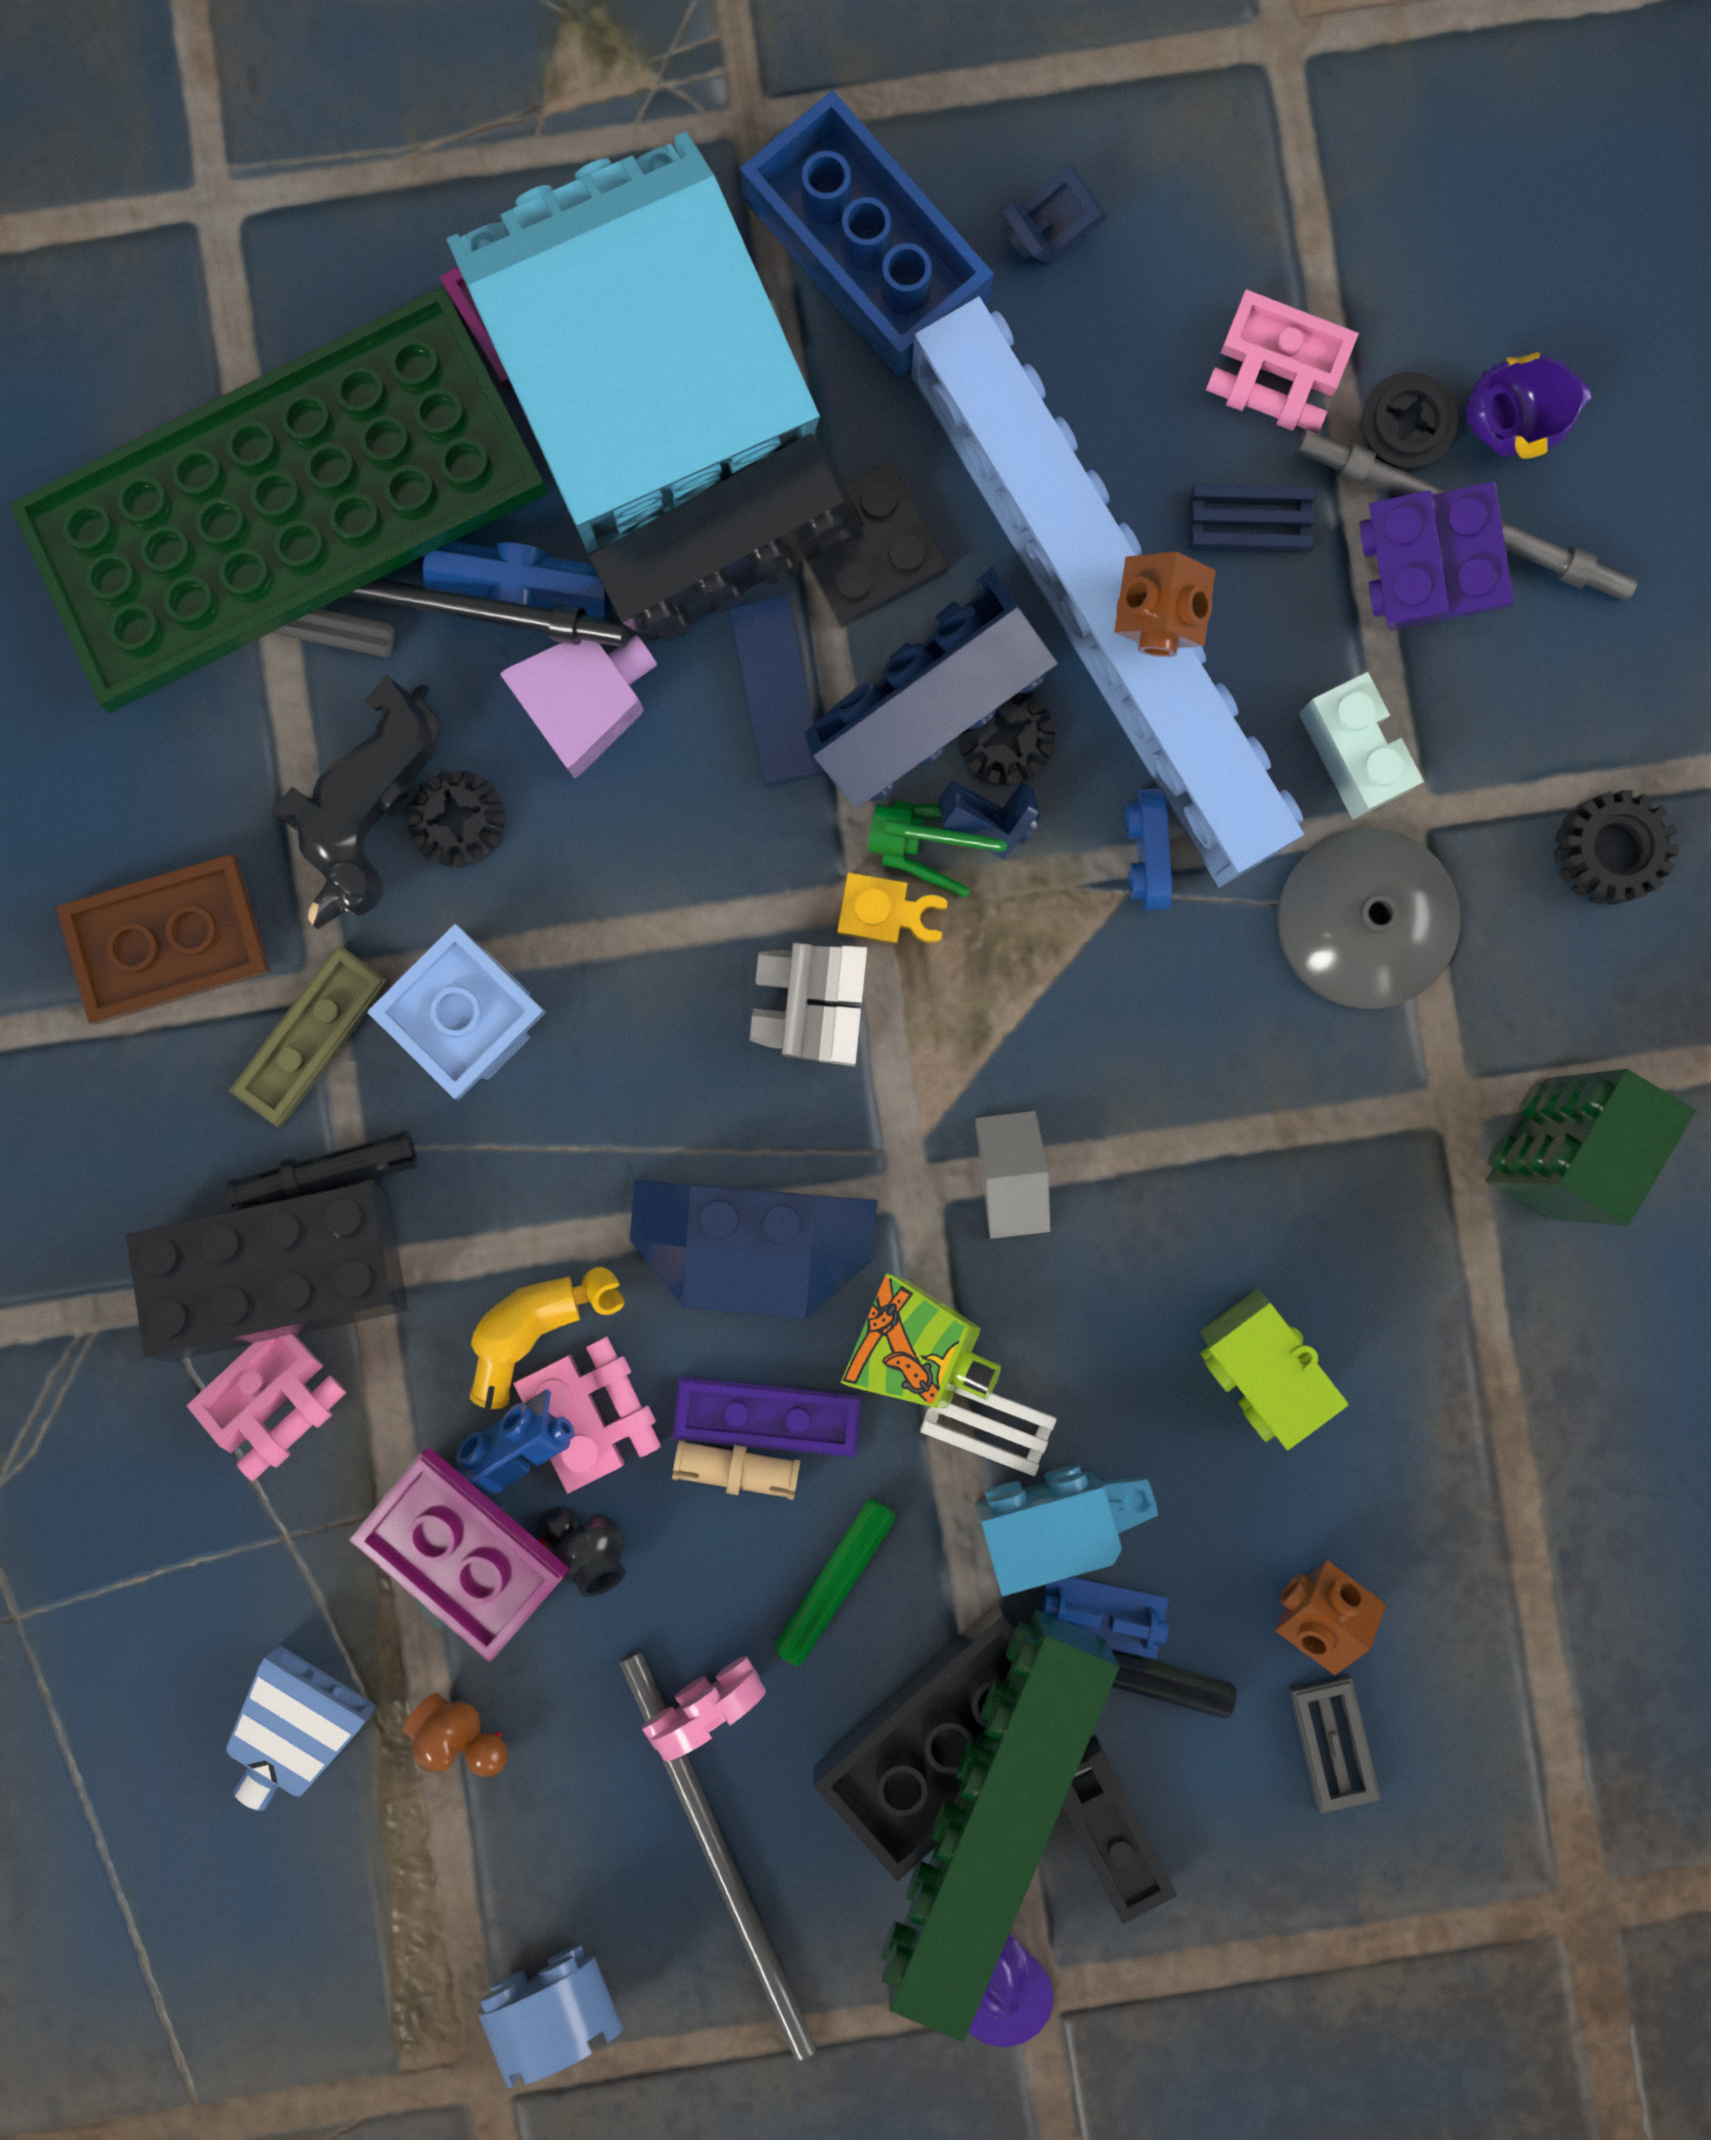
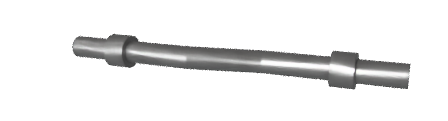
(1572, 565)

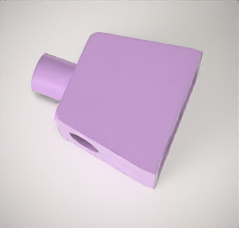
(581, 696)

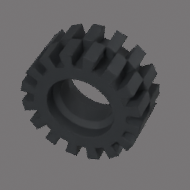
(1651, 840)

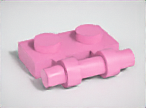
(1290, 346)
(253, 1390)
(593, 1447)

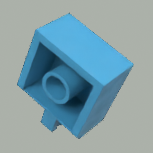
(1059, 1525)

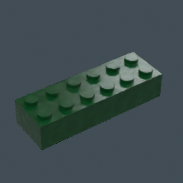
(997, 1823)

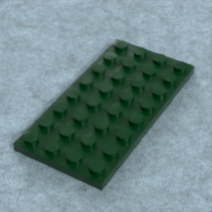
(276, 499)

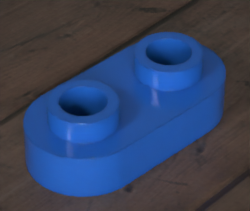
(1148, 824)

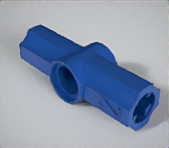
(516, 575)

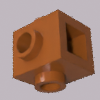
(1164, 602)
(1329, 1616)

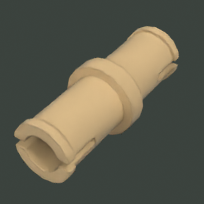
(736, 1469)

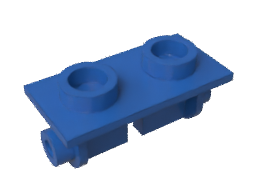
(493, 1456)
(1122, 1616)

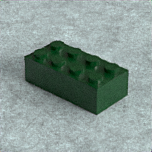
(1589, 1146)

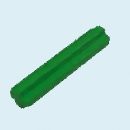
(834, 1582)

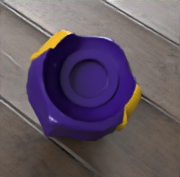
(1526, 405)

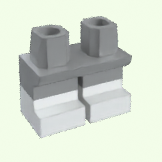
(819, 976)

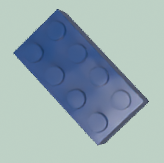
(862, 229)

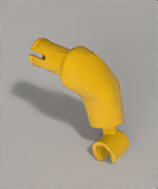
(523, 1316)

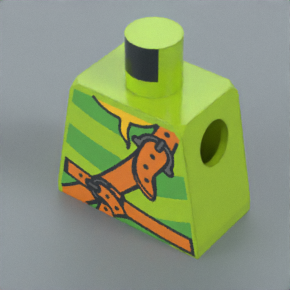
(918, 1349)

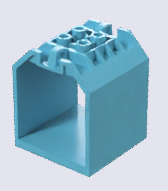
(635, 337)

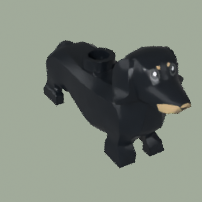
(356, 795)

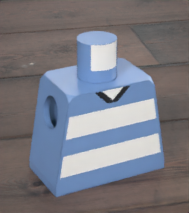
(291, 1727)

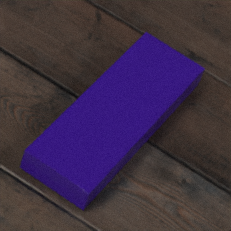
(767, 1416)

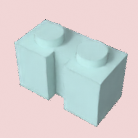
(1354, 749)

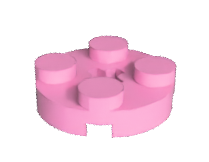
(704, 1708)

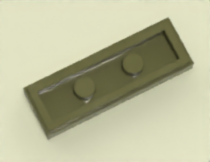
(309, 1036)

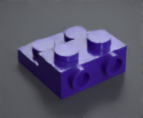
(1437, 556)

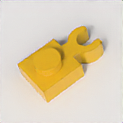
(878, 909)

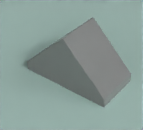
(1013, 1174)

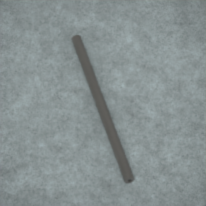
(724, 1870)

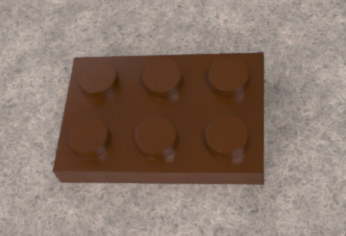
(163, 939)

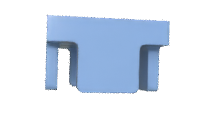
(458, 1012)

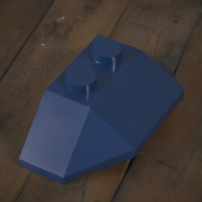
(751, 1245)

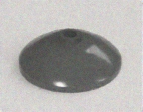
(1328, 925)

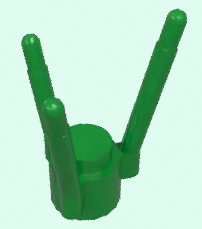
(900, 831)

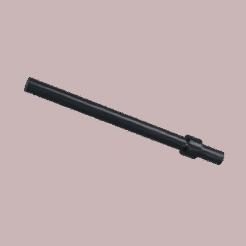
(563, 623)

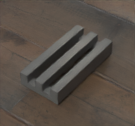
(1321, 1692)

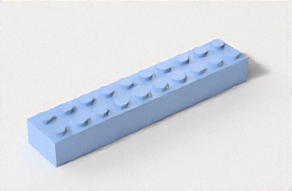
(1077, 560)

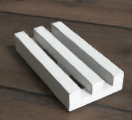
(1036, 1443)

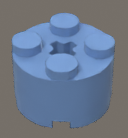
(547, 2020)

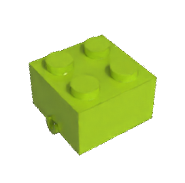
(1273, 1369)

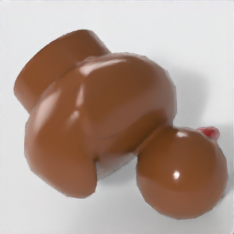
(448, 1729)

